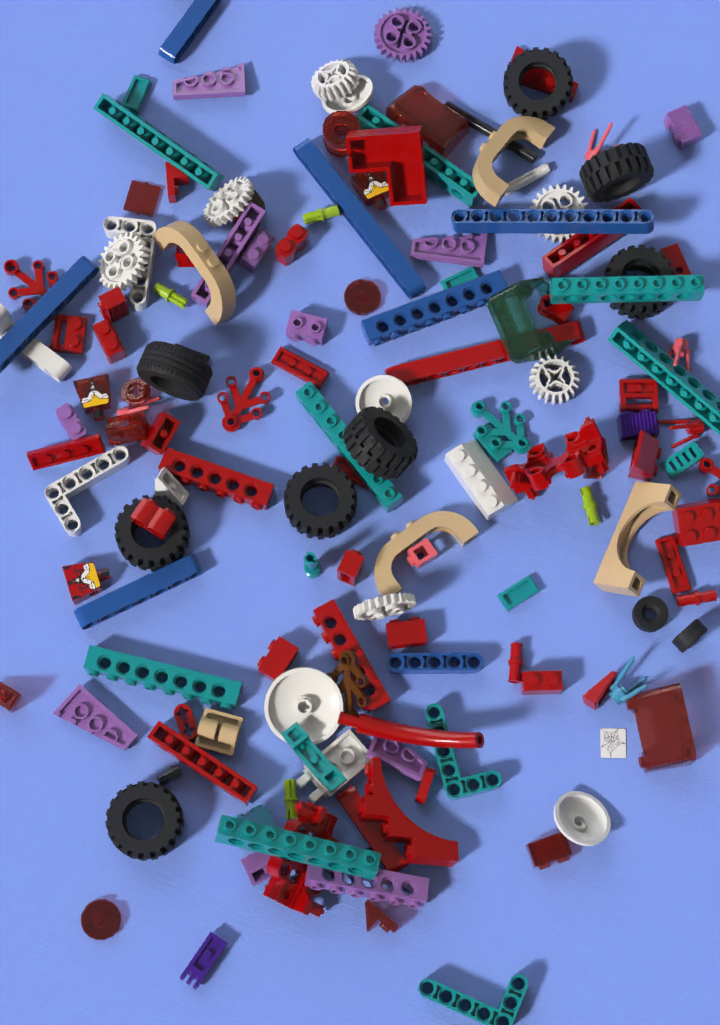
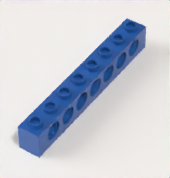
(375, 337)

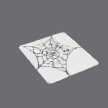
(613, 743)

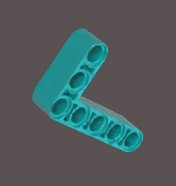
(450, 760)
(476, 1005)

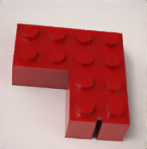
(397, 152)

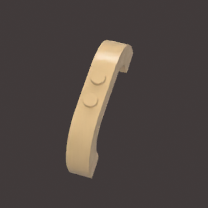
(517, 128)
(206, 262)
(415, 532)

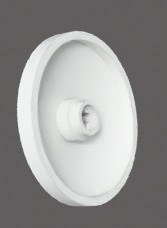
(305, 698)

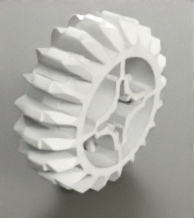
(335, 80)
(543, 369)

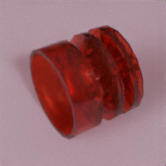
(338, 125)

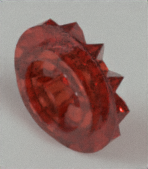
(128, 389)

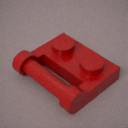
(74, 335)
(638, 390)

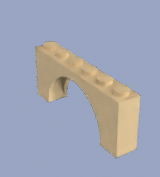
(643, 503)

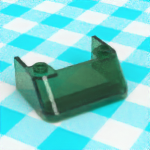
(517, 326)

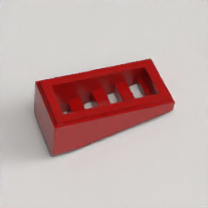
(596, 695)

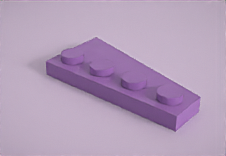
(220, 84)
(459, 250)
(92, 716)

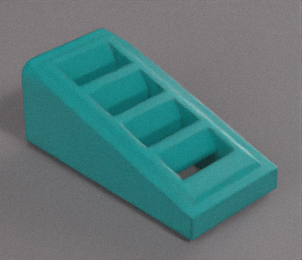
(695, 450)

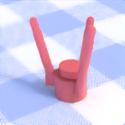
(595, 151)
(681, 349)
(134, 408)

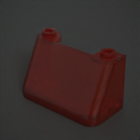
(440, 125)
(663, 728)

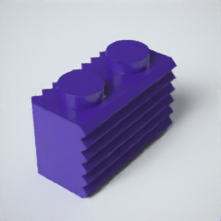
(631, 423)

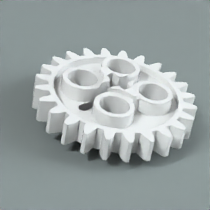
(558, 194)
(228, 201)
(123, 261)
(394, 605)

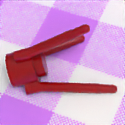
(692, 427)

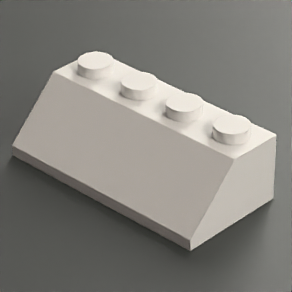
(480, 479)

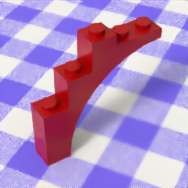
(397, 827)

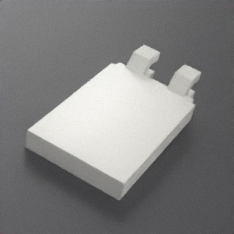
(347, 755)

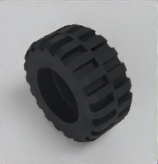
(532, 60)
(616, 172)
(642, 260)
(380, 443)
(326, 477)
(154, 557)
(129, 798)

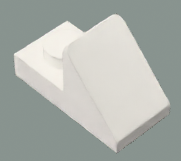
(168, 485)

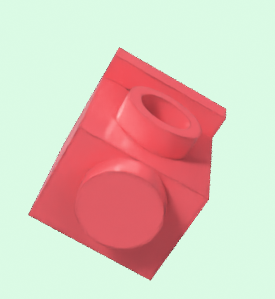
(425, 548)

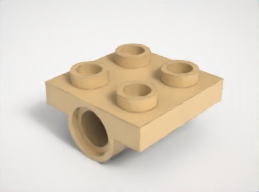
(218, 732)

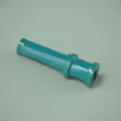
(312, 565)

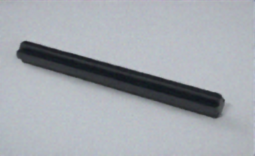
(486, 129)

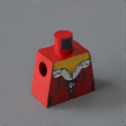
(84, 580)

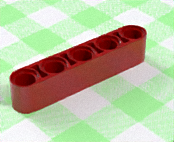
(370, 830)

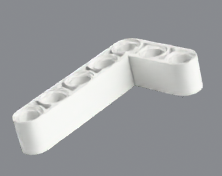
(140, 226)
(37, 352)
(83, 484)

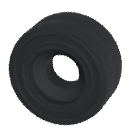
(657, 606)
(689, 635)

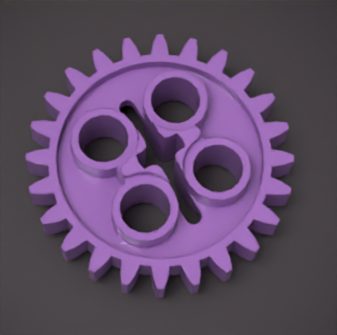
(418, 39)

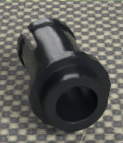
(169, 775)

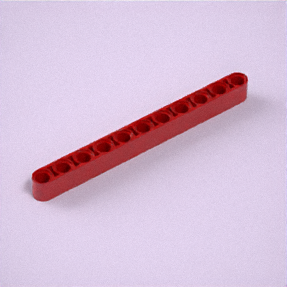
(472, 357)

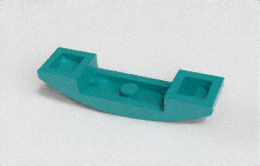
(313, 757)

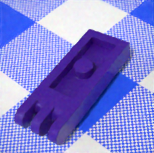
(204, 959)

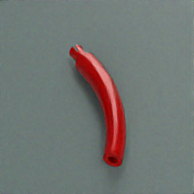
(410, 734)

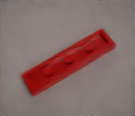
(66, 452)

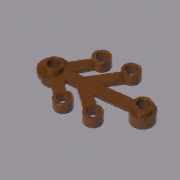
(347, 663)

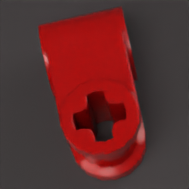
(556, 312)

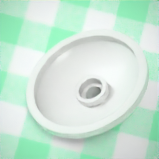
(353, 101)
(387, 387)
(587, 813)

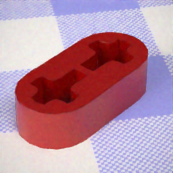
(190, 720)
(425, 785)

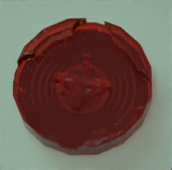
(362, 297)
(101, 919)

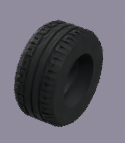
(174, 370)

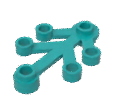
(502, 429)

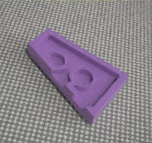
(397, 757)

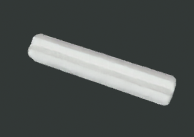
(527, 178)

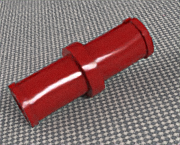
(696, 598)
(515, 662)

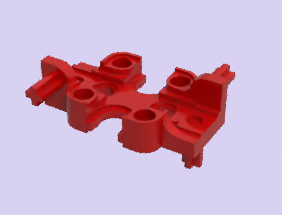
(582, 451)
(293, 892)

